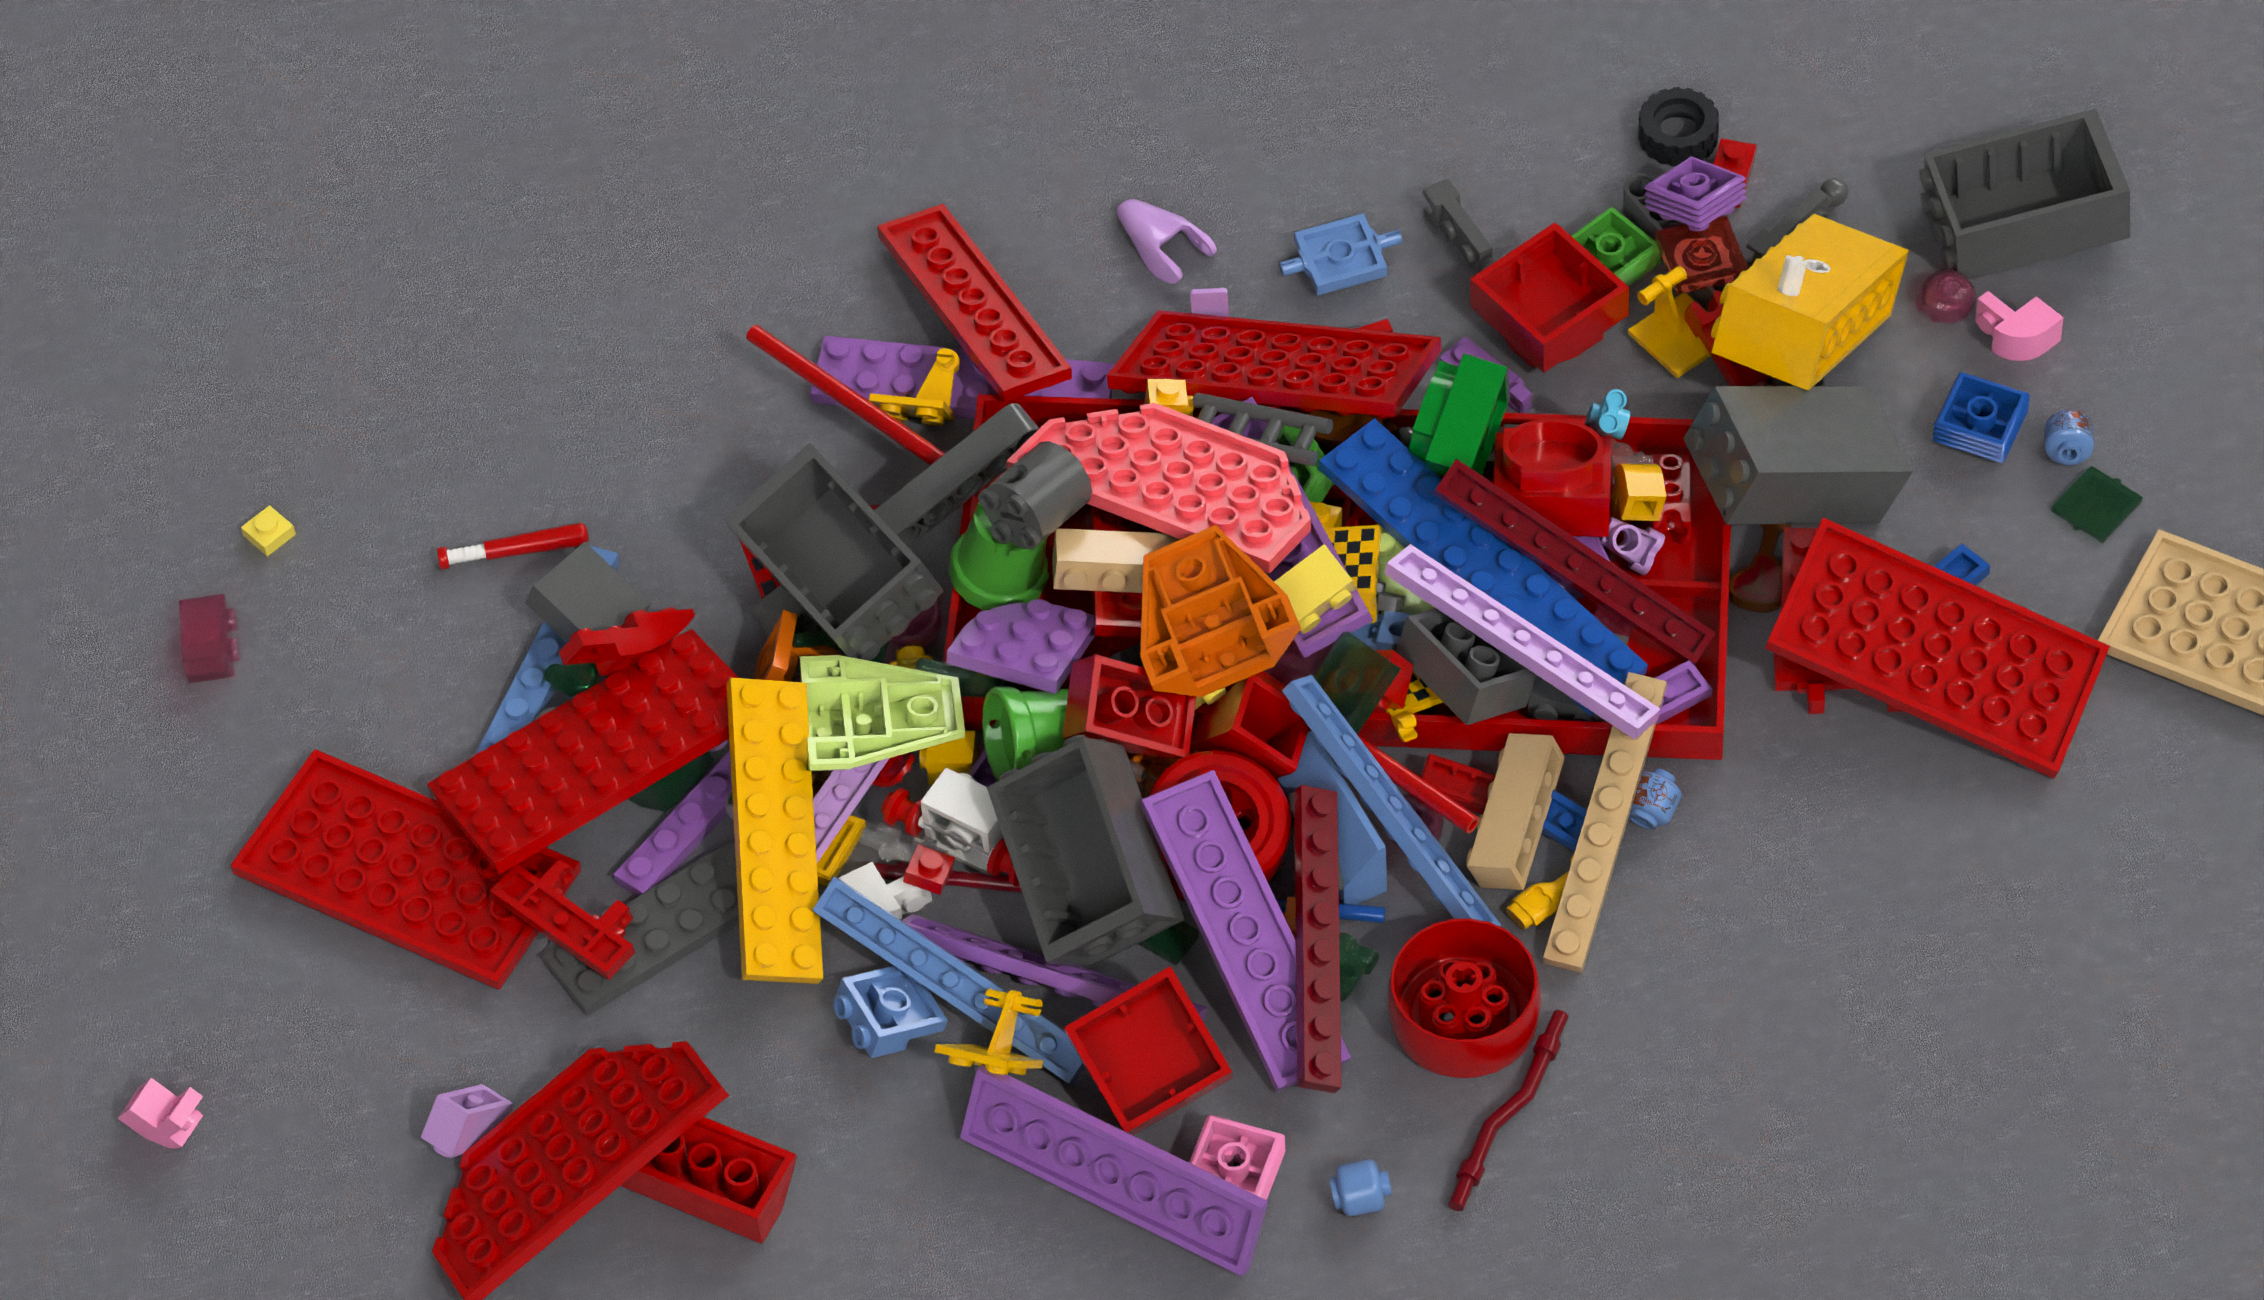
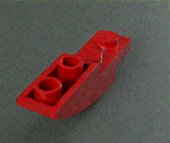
(625, 644)

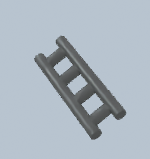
(1276, 419)

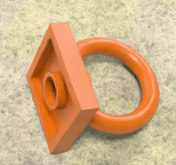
(779, 657)

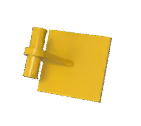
(1665, 331)
(933, 398)
(998, 1056)

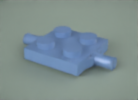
(1340, 254)

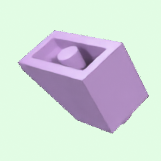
(463, 1118)

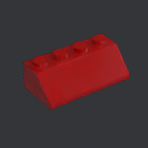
(720, 1178)

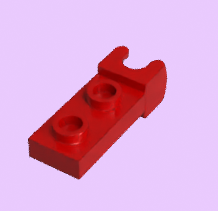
(1701, 325)
(1677, 506)

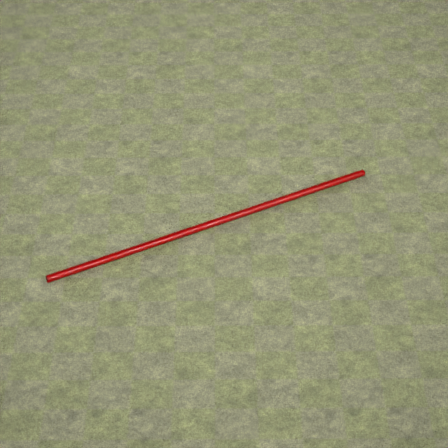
(930, 453)

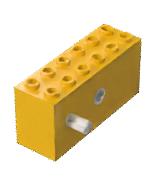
(1809, 301)

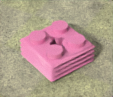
(1231, 1142)

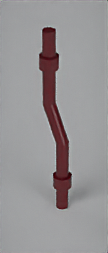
(1472, 1169)

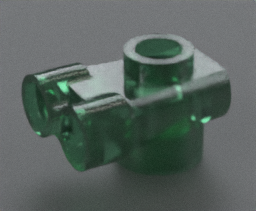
(571, 678)
(1354, 963)

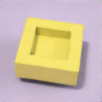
(268, 530)

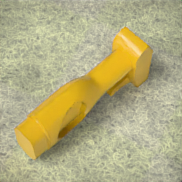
(1537, 902)

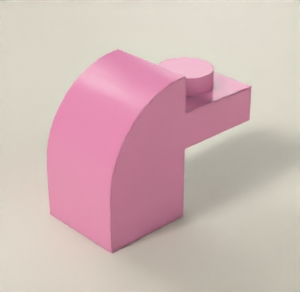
(2020, 333)
(161, 1114)

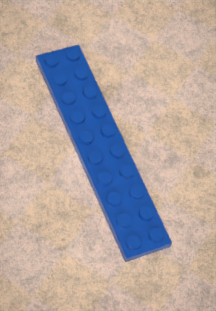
(1399, 496)

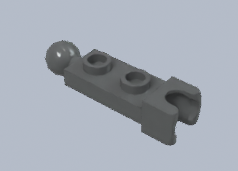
(1831, 193)
(1456, 225)

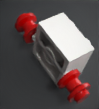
(960, 819)

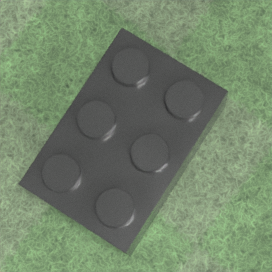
(1463, 667)

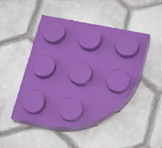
(1024, 643)

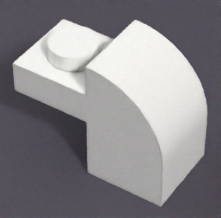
(894, 897)

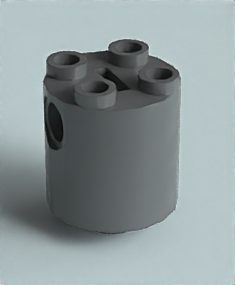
(1036, 495)

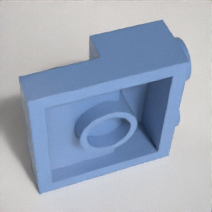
(887, 1010)

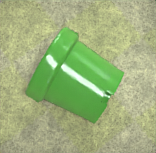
(994, 572)
(1024, 726)

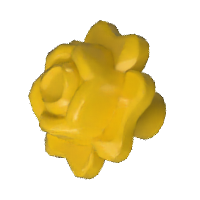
(909, 656)

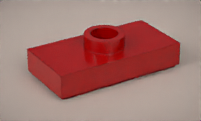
(1458, 781)

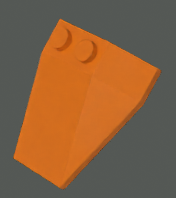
(1210, 616)

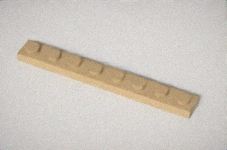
(1601, 837)

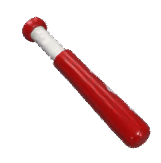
(527, 543)

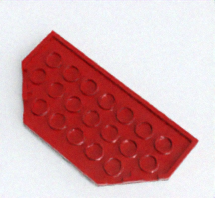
(566, 1156)

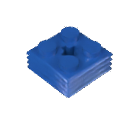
(1981, 417)

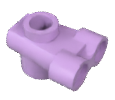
(1637, 546)

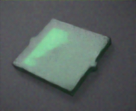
(2097, 504)

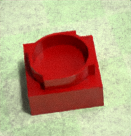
(1549, 298)
(1558, 472)
(1148, 1052)

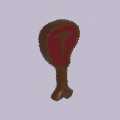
(1760, 584)

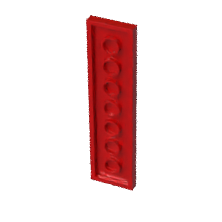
(974, 303)

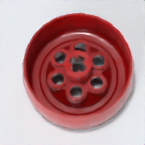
(1252, 795)
(1466, 965)

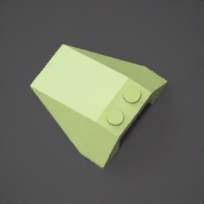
(875, 711)

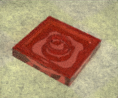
(1707, 255)

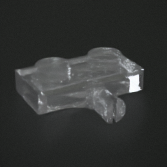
(893, 844)

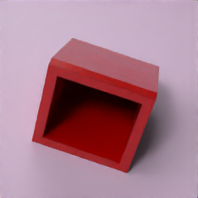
(1253, 723)

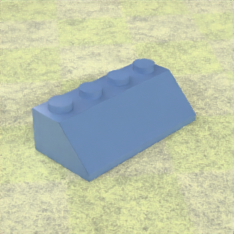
(1359, 845)

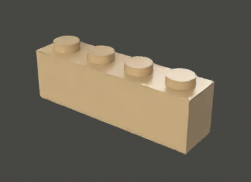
(1103, 559)
(1515, 811)

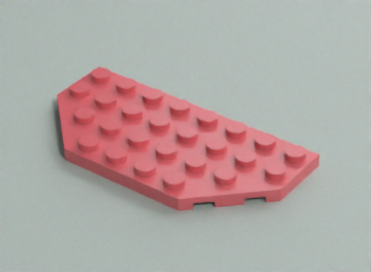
(1185, 477)

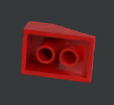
(1119, 705)

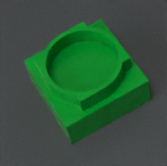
(1461, 414)

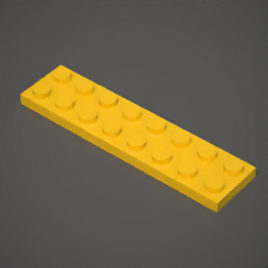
(774, 831)

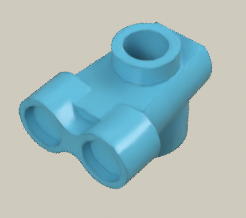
(1609, 416)

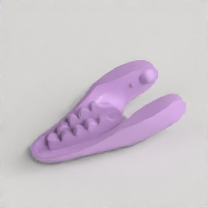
(1151, 228)

